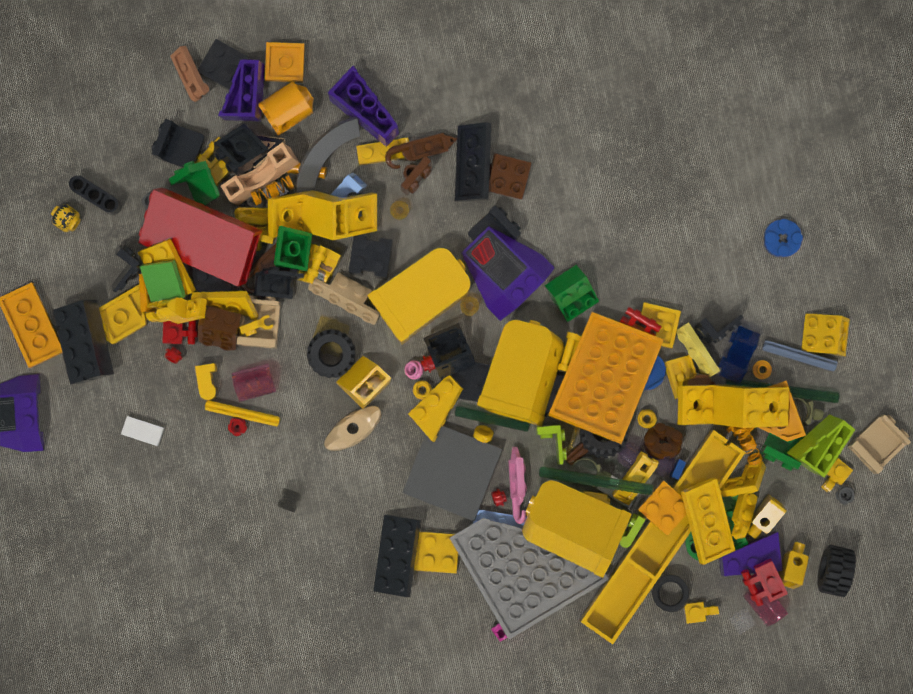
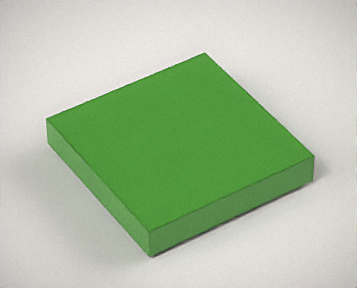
(162, 280)

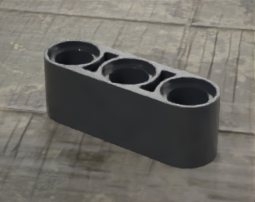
(87, 190)

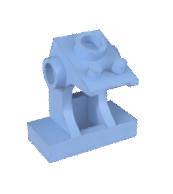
(350, 184)

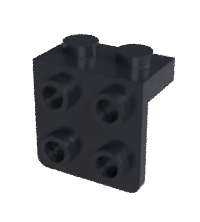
(177, 144)
(497, 220)
(132, 267)
(276, 282)
(706, 330)

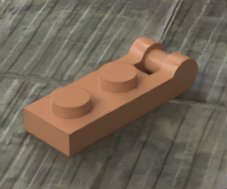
(189, 74)

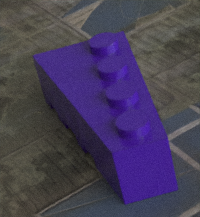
(357, 100)

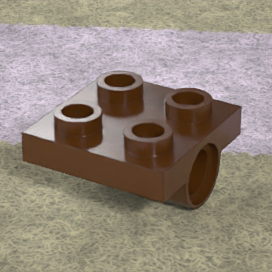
(420, 171)
(508, 176)

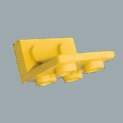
(825, 334)

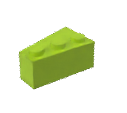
(822, 445)

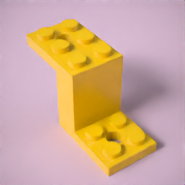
(323, 214)
(733, 405)

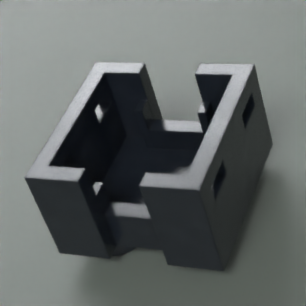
(370, 256)
(449, 351)

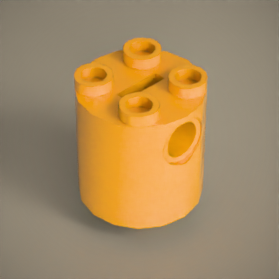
(287, 107)

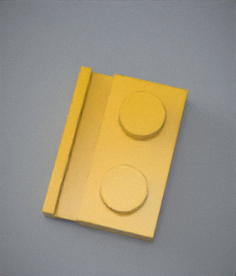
(678, 371)

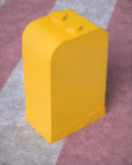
(421, 293)
(522, 372)
(575, 526)

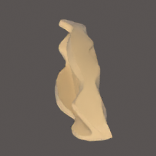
(340, 438)

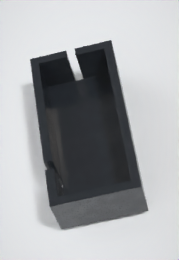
(83, 341)

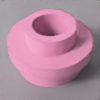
(409, 369)

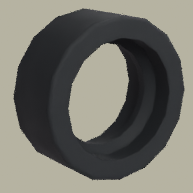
(685, 593)

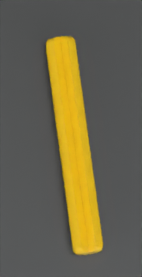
(242, 413)

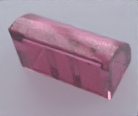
(253, 382)
(768, 612)

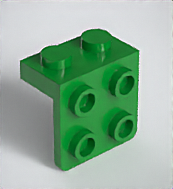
(199, 181)
(776, 450)

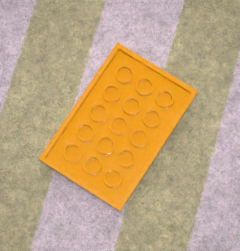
(606, 377)

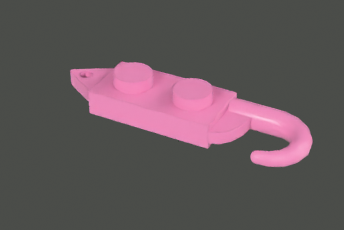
(517, 484)

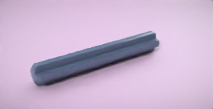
(799, 355)

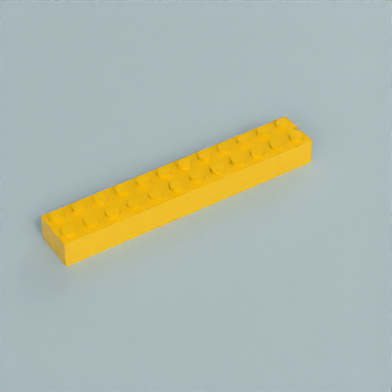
(652, 548)

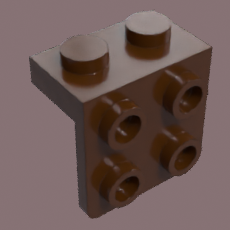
(219, 328)

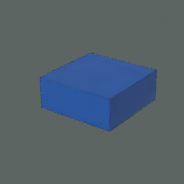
(677, 470)

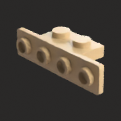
(347, 295)

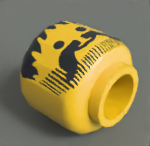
(65, 218)

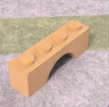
(276, 164)

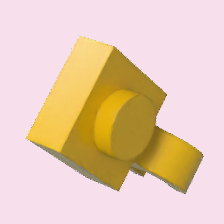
(250, 328)
(837, 474)
(696, 612)

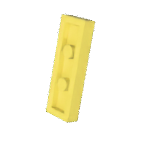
(697, 350)

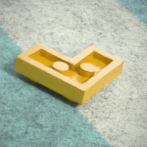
(665, 317)
(747, 483)

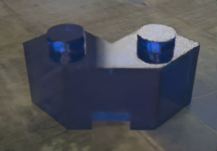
(739, 353)

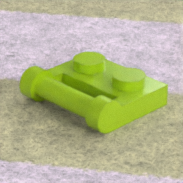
(635, 524)

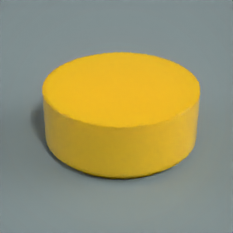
(483, 433)

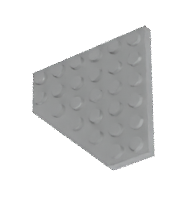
(519, 577)

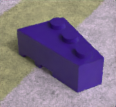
(245, 93)
(751, 555)

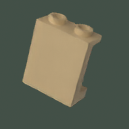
(262, 338)
(879, 443)

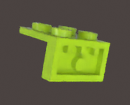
(547, 432)

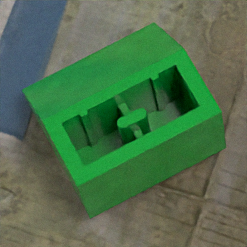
(572, 293)

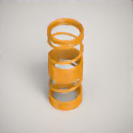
(272, 190)
(747, 444)

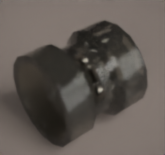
(289, 500)

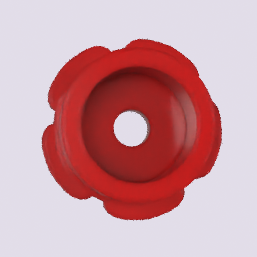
(173, 355)
(428, 363)
(232, 426)
(498, 497)

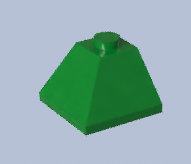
(292, 249)

